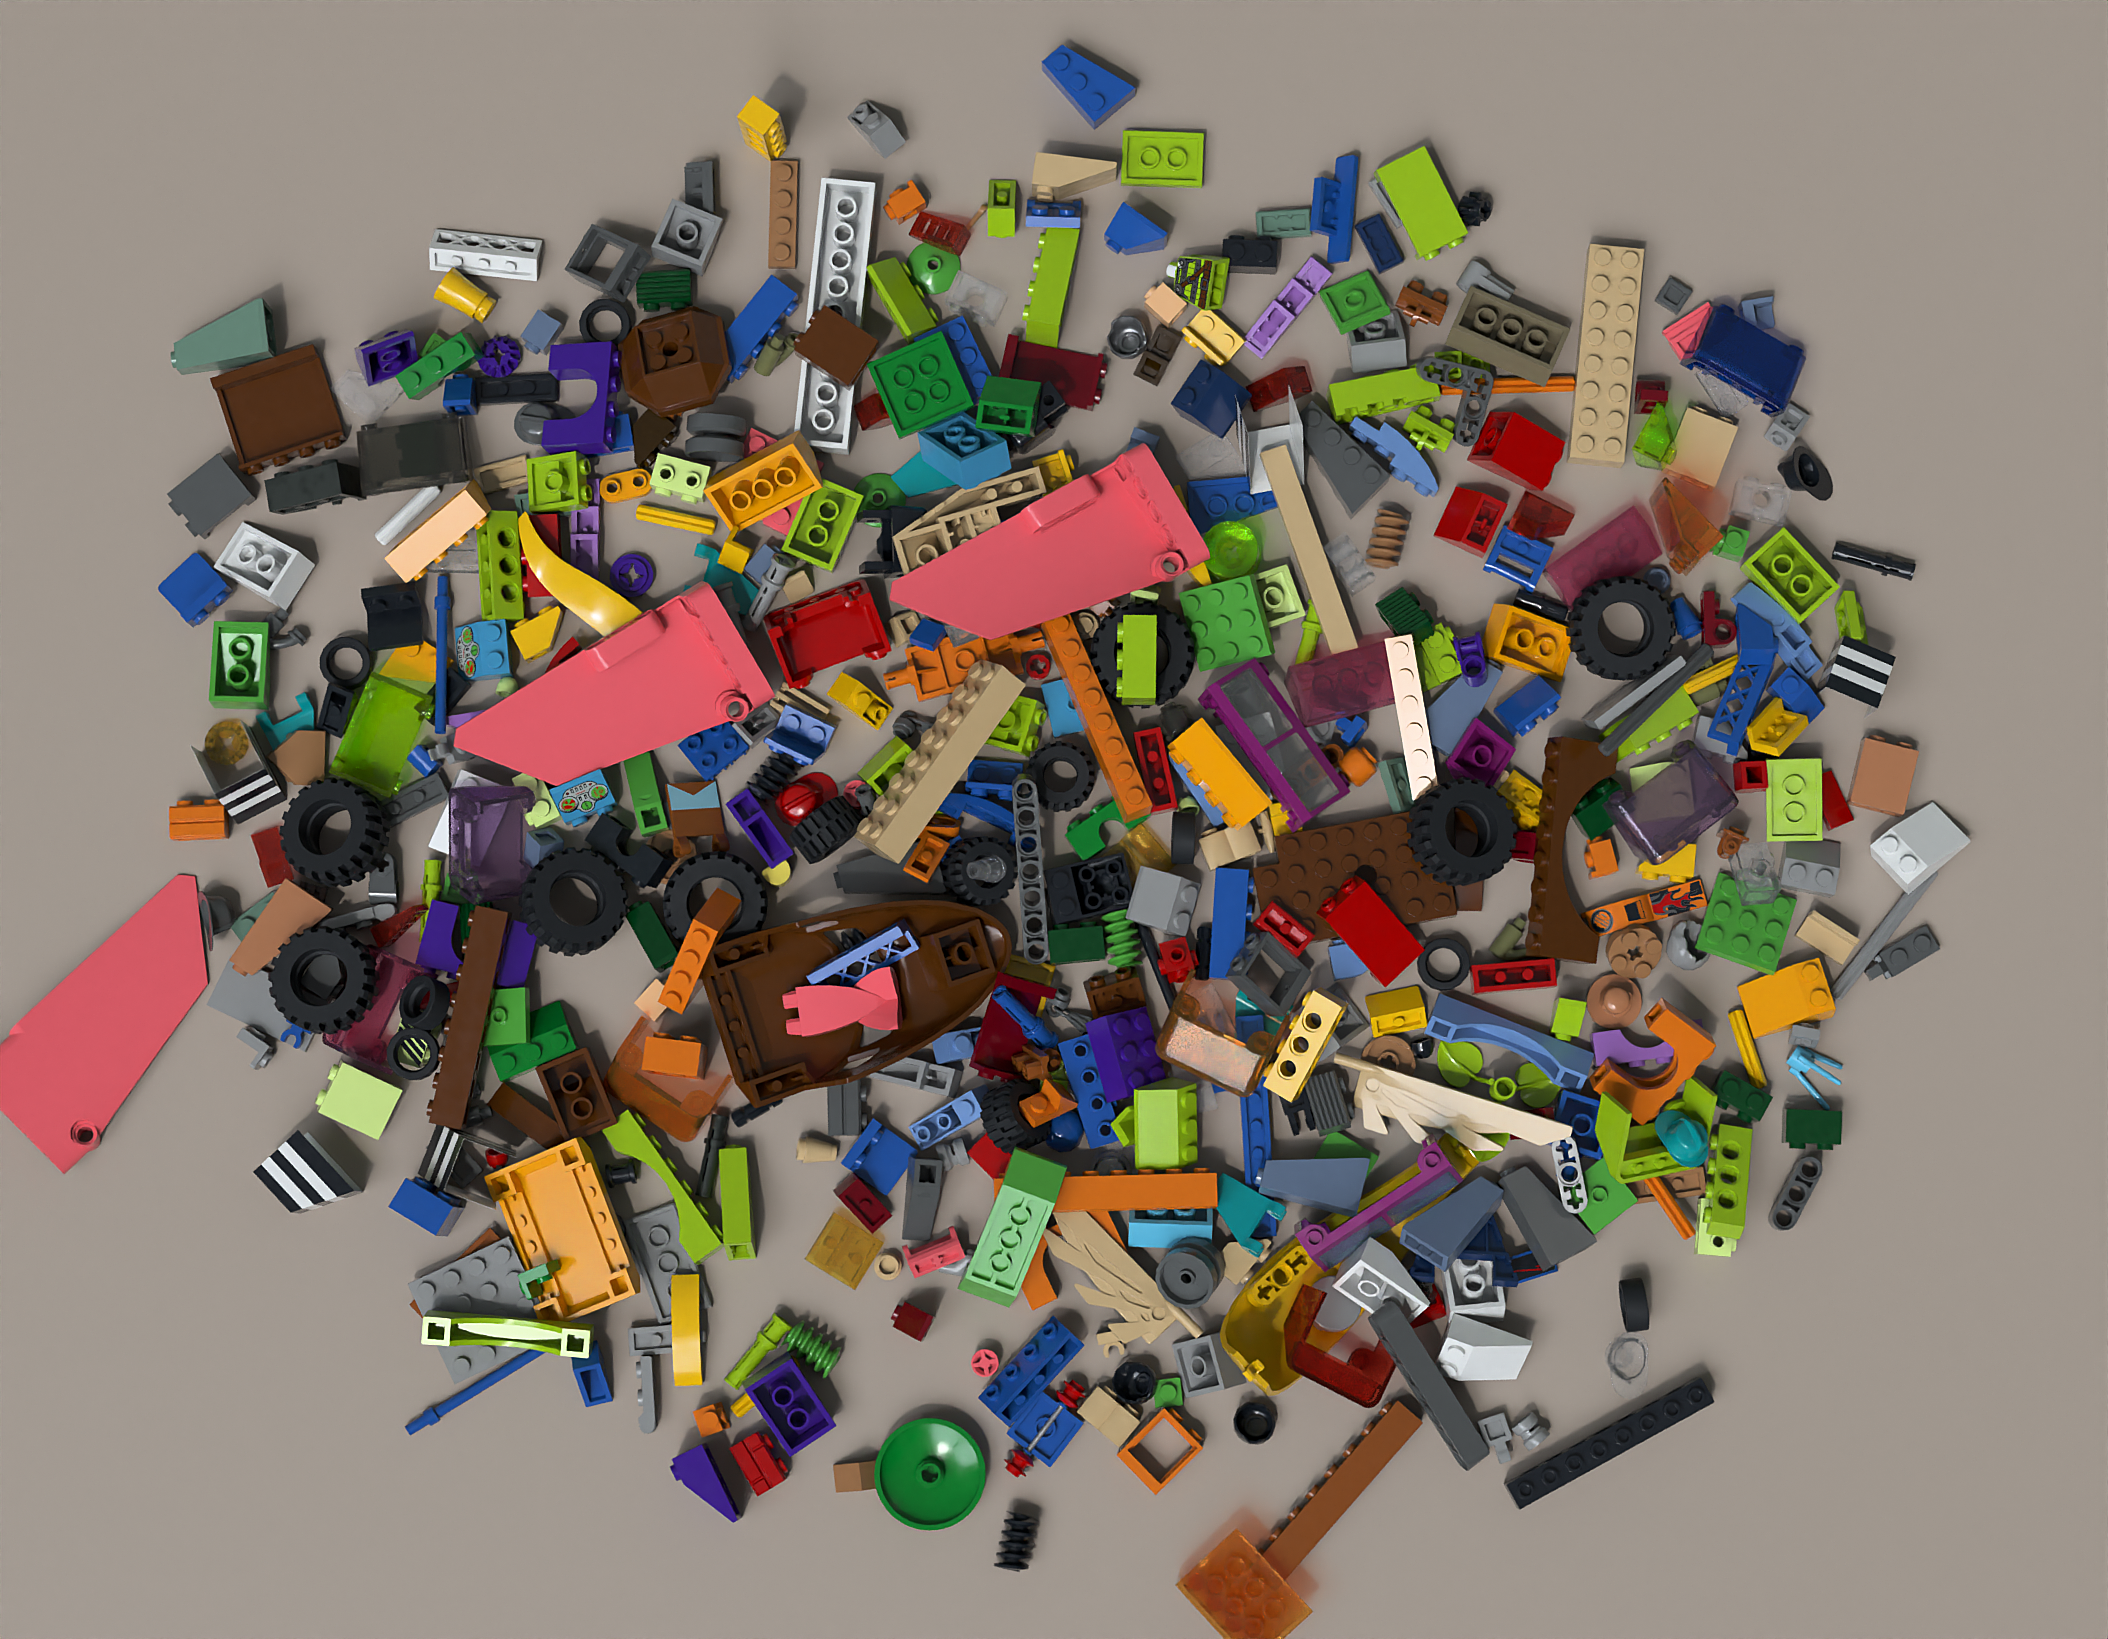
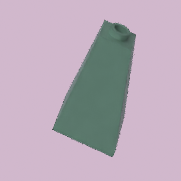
(229, 342)

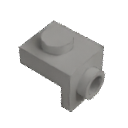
(255, 1039)

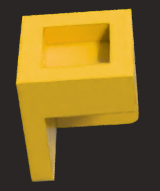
(734, 554)
(1278, 820)

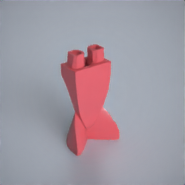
(827, 1008)

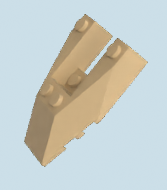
(963, 517)

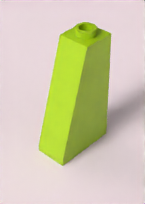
(737, 1203)

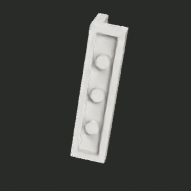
(484, 258)

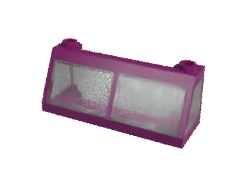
(1276, 743)

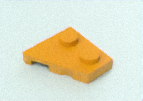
(413, 663)

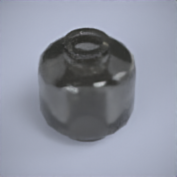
(1174, 720)

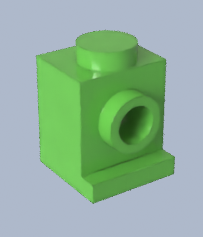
(1732, 544)

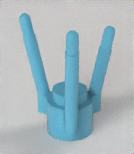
(1802, 1061)

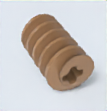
(1386, 539)

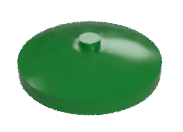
(929, 1474)

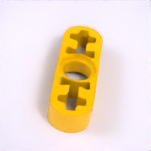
(1267, 1277)

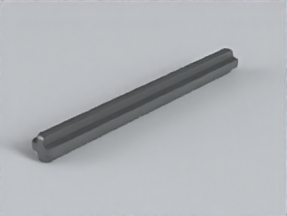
(1655, 700)

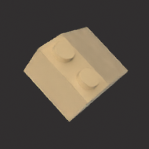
(1065, 176)

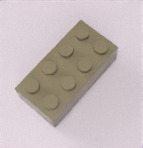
(1507, 336)

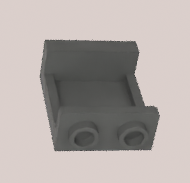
(209, 496)

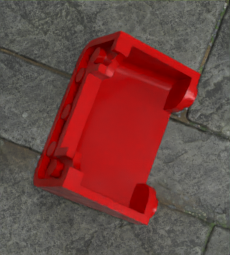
(826, 631)

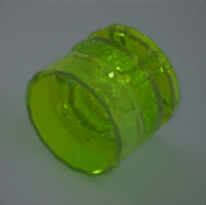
(1227, 537)

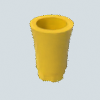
(464, 296)

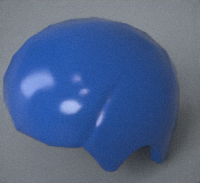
(1065, 1132)

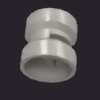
(946, 1153)
(1535, 1435)

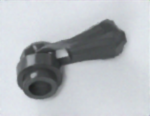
(905, 727)
(1061, 1002)

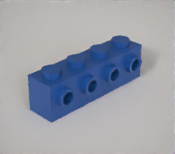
(758, 322)
(1229, 918)
(1088, 1091)
(1031, 1371)

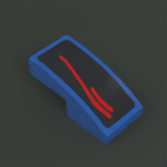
(1528, 1268)

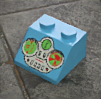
(484, 650)
(584, 798)

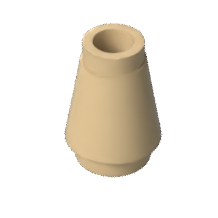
(815, 1150)

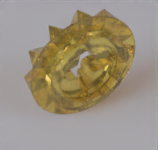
(226, 730)

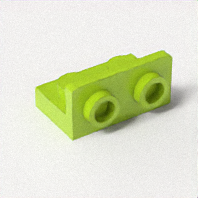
(1850, 618)

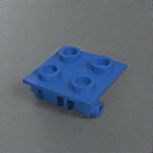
(713, 749)

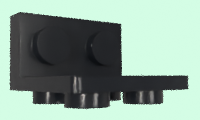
(393, 616)

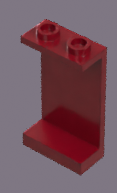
(1071, 373)
(1000, 1033)

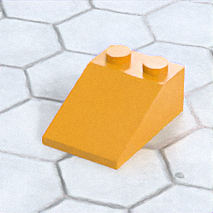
(1526, 642)
(1787, 998)

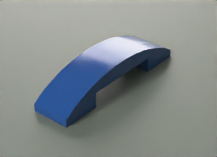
(983, 810)

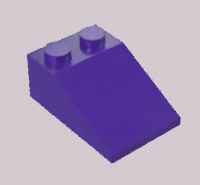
(386, 356)
(702, 1476)

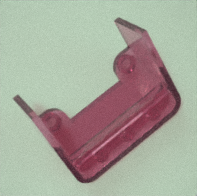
(364, 1038)

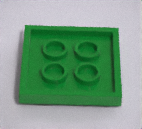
(920, 385)

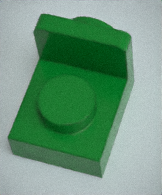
(531, 1279)

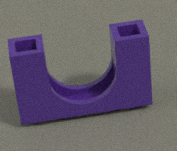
(595, 429)
(437, 951)

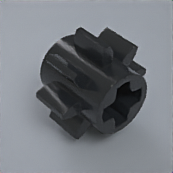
(1474, 208)

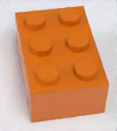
(674, 1057)

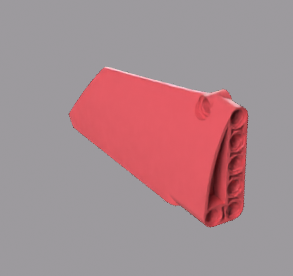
(1061, 553)
(625, 694)
(104, 1026)

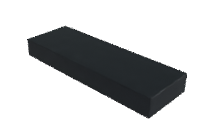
(516, 389)

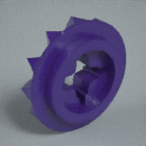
(508, 362)
(622, 566)

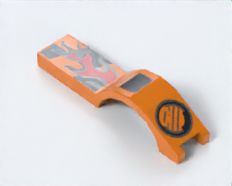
(1646, 908)

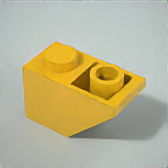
(538, 635)
(859, 700)
(1677, 868)

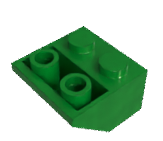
(1008, 406)

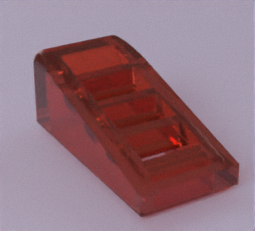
(955, 239)
(392, 929)

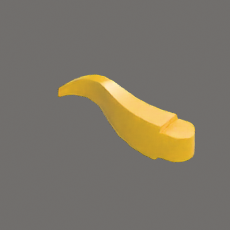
(576, 590)

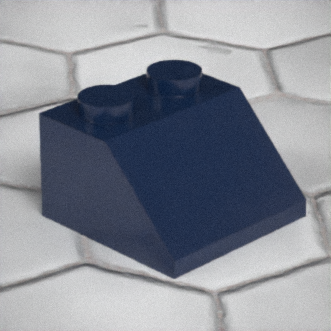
(1210, 399)

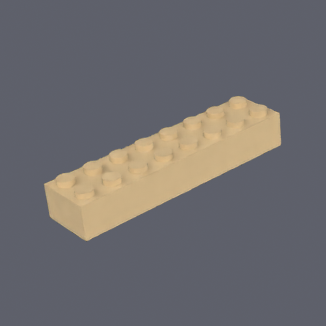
(1605, 356)
(939, 760)

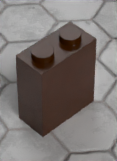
(835, 347)

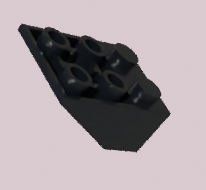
(1087, 889)

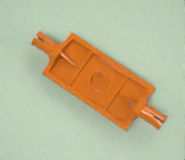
(947, 667)

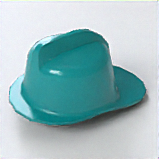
(1683, 1138)

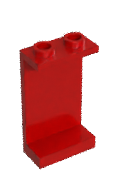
(1370, 930)

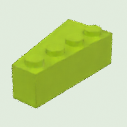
(1380, 394)

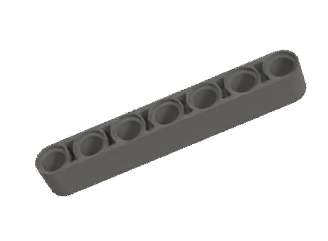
(1030, 856)
(1428, 1385)

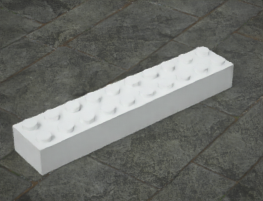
(840, 283)

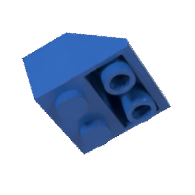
(1526, 706)

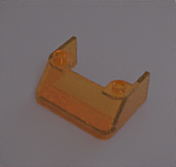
(1213, 1053)
(678, 1119)

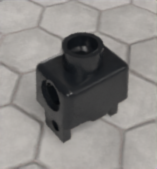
(1045, 418)
(892, 521)

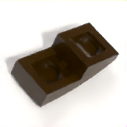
(1157, 355)

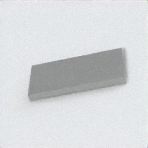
(1633, 692)
(251, 1003)
(661, 1255)

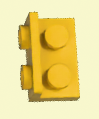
(1213, 337)
(1523, 799)

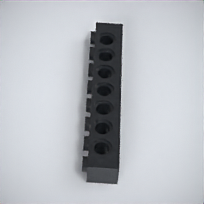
(1608, 1442)

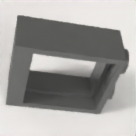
(625, 272)
(1287, 988)

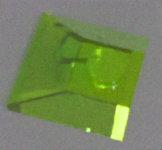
(1655, 443)

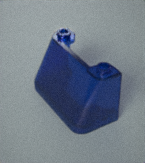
(1745, 359)

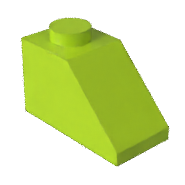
(1001, 208)
(1567, 1018)

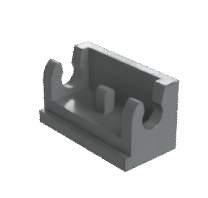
(700, 186)

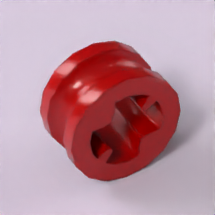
(1043, 660)

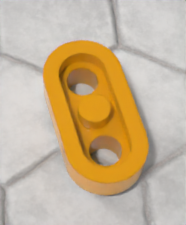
(625, 486)

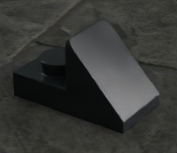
(336, 709)

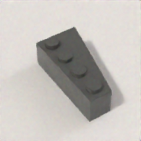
(1341, 460)

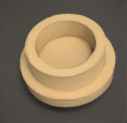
(1085, 625)
(887, 1266)

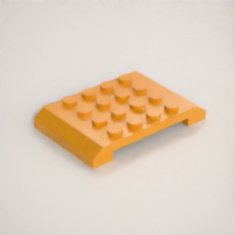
(565, 1214)

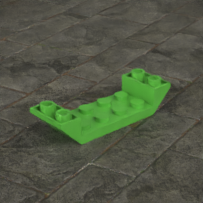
(1013, 1227)

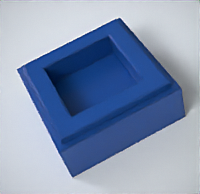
(928, 635)

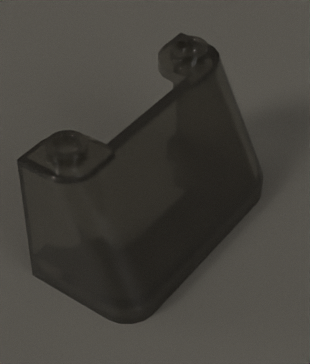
(414, 455)

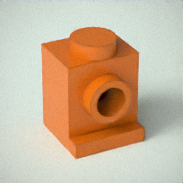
(904, 203)
(1600, 857)
(711, 1419)

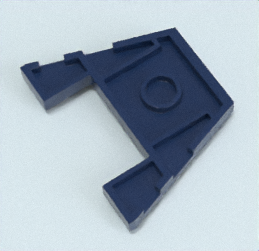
(1485, 1247)

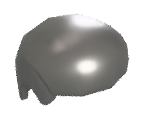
(1127, 337)

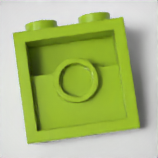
(558, 482)
(1437, 659)
(1019, 727)

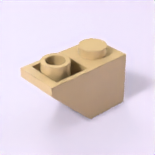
(1239, 1261)

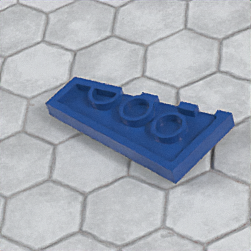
(1225, 501)

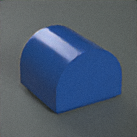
(421, 761)

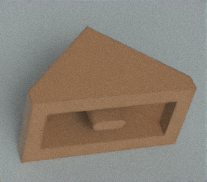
(854, 1476)

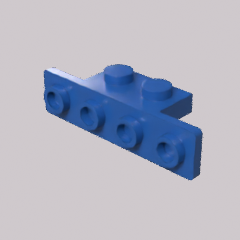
(1334, 208)

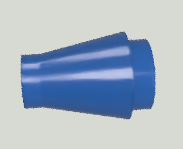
(1685, 621)

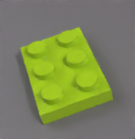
(1162, 159)
(1794, 799)

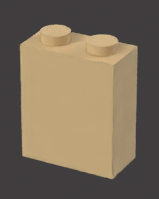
(1701, 448)

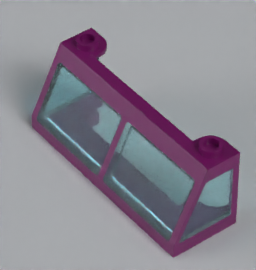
(1331, 1247)

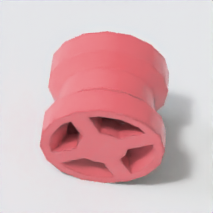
(850, 789)
(981, 1363)

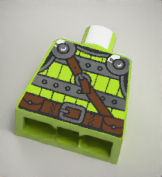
(1200, 279)

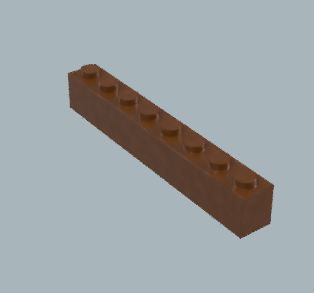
(469, 1018)

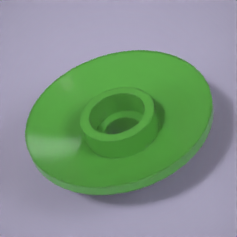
(929, 280)
(883, 485)

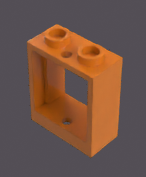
(1140, 1471)

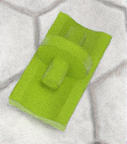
(1428, 433)

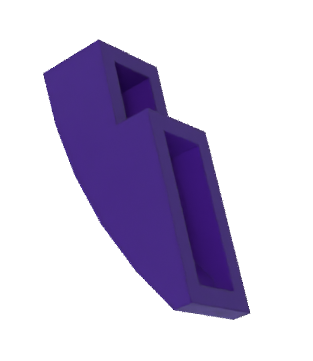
(759, 828)

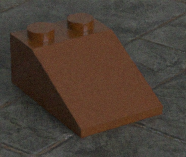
(577, 1094)

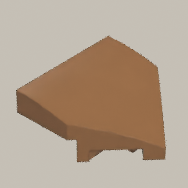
(301, 757)

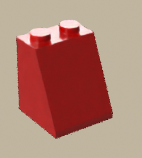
(1517, 450)

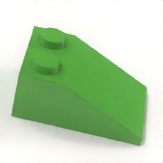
(240, 665)

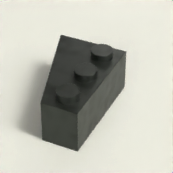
(313, 487)

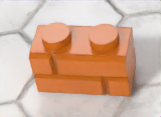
(198, 821)

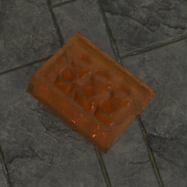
(1682, 528)
(1242, 1592)

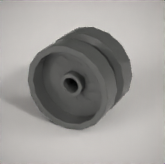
(715, 437)
(1190, 1273)

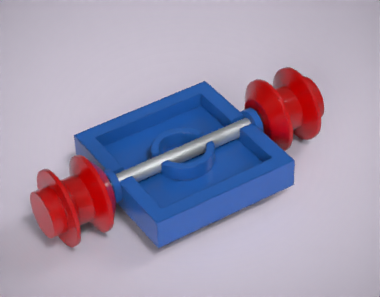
(1045, 1428)

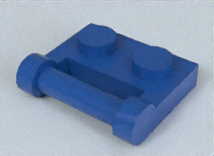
(1053, 214)
(1522, 551)

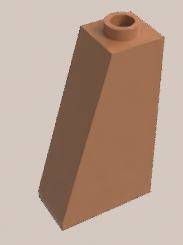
(285, 914)

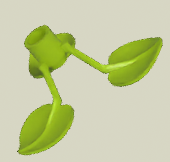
(1462, 1060)

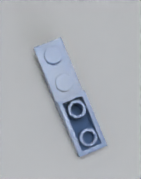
(1406, 461)
(1792, 639)

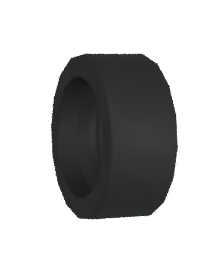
(604, 305)
(346, 642)
(1183, 838)
(1464, 962)
(412, 998)
(398, 1039)
(1634, 1304)

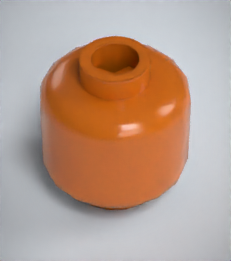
(1357, 766)

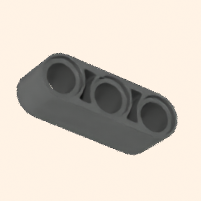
(1806, 1186)

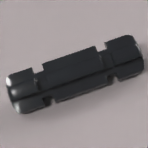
(1203, 951)
(740, 1117)

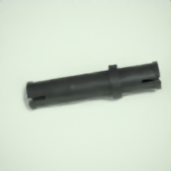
(710, 1160)

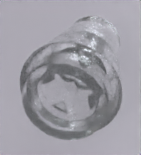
(987, 869)

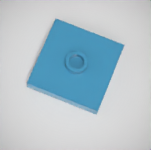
(1060, 709)

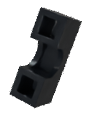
(610, 839)

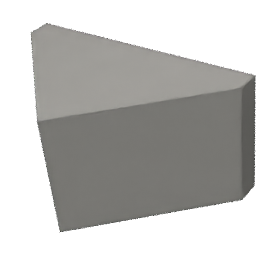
(757, 725)

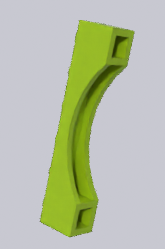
(695, 1231)
(549, 1336)

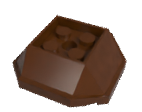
(682, 380)

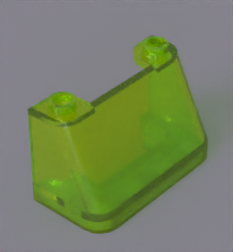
(381, 735)

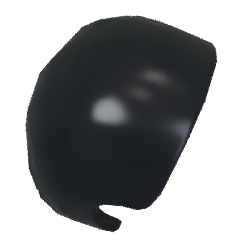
(1134, 1382)
(1254, 1423)

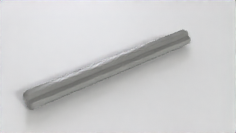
(1878, 939)

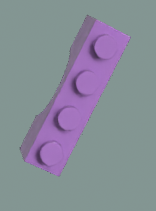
(1619, 1050)

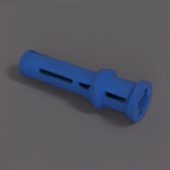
(1031, 1025)

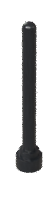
(1152, 955)

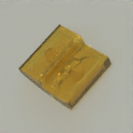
(1141, 850)
(844, 1250)

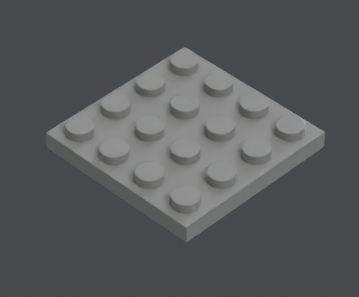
(476, 1285)

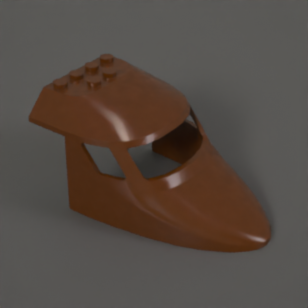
(936, 984)

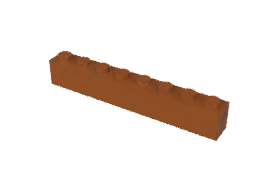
(1340, 1488)

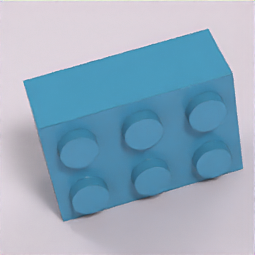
(964, 451)

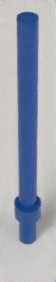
(442, 604)
(432, 1415)

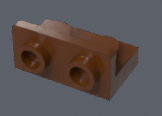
(1114, 992)

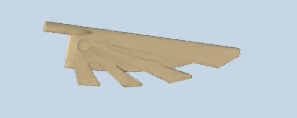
(1436, 1106)
(1118, 1278)

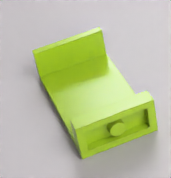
(1422, 203)

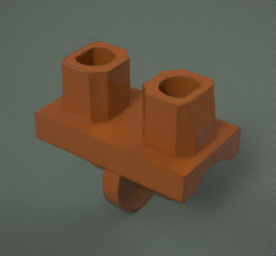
(1421, 307)
(1036, 1062)

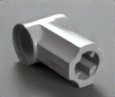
(1480, 278)

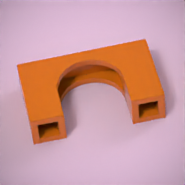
(701, 938)
(1646, 1095)
(1036, 1283)

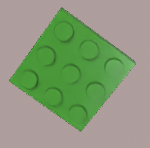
(1227, 622)
(1744, 933)

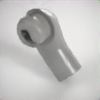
(957, 1268)

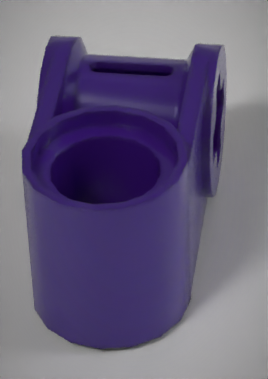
(1470, 655)

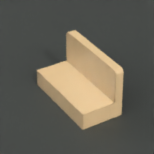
(1826, 937)

